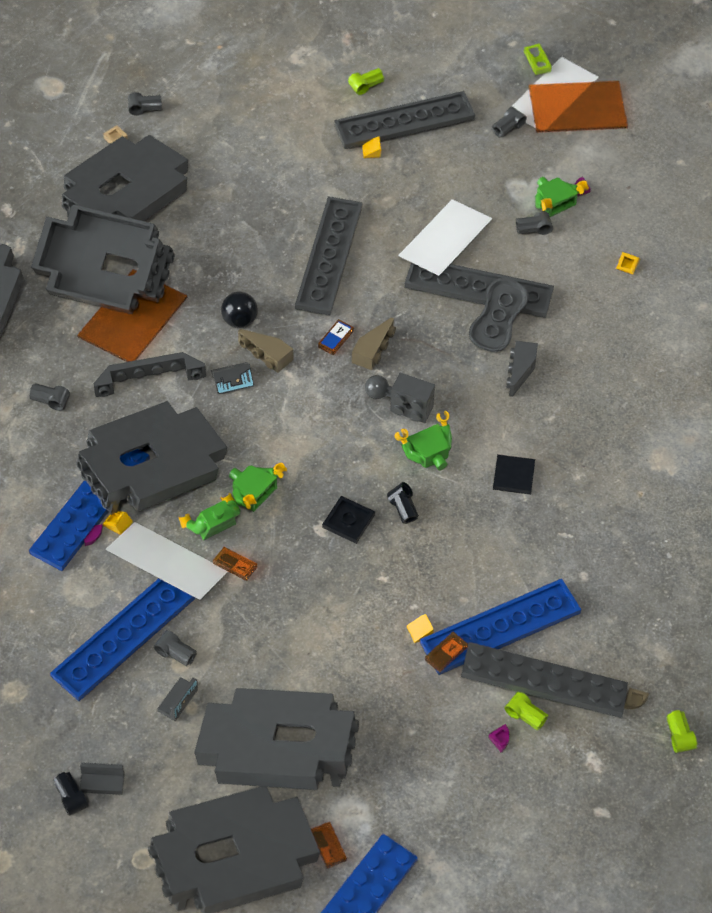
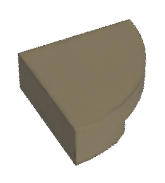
(635, 699)

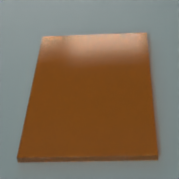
(577, 106)
(129, 334)

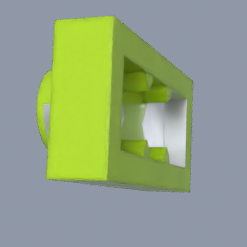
(537, 59)

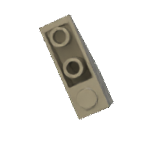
(370, 346)
(270, 350)

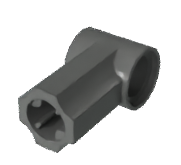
(138, 104)
(511, 119)
(538, 223)
(54, 397)
(171, 646)

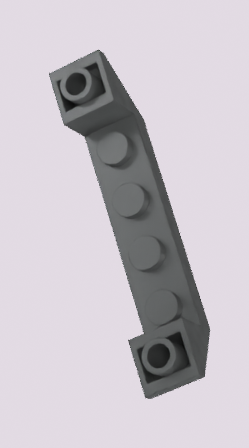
(156, 365)

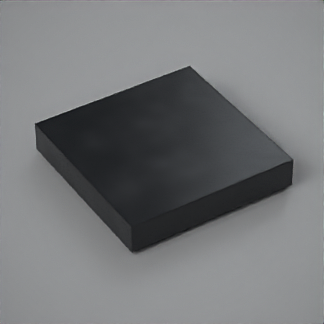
(514, 474)
(348, 519)

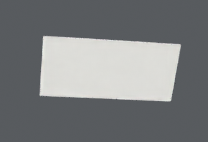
(562, 72)
(445, 237)
(166, 560)

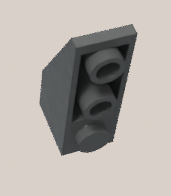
(523, 364)

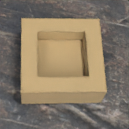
(113, 134)

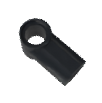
(401, 498)
(72, 797)

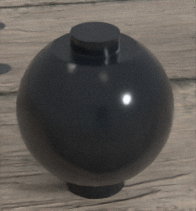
(239, 309)

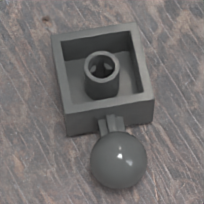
(408, 396)

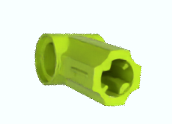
(361, 83)
(521, 707)
(681, 737)

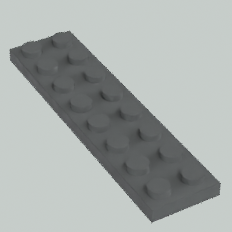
(404, 119)
(328, 256)
(471, 286)
(545, 680)

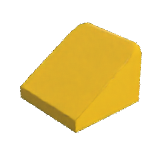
(372, 148)
(628, 263)
(118, 522)
(420, 628)

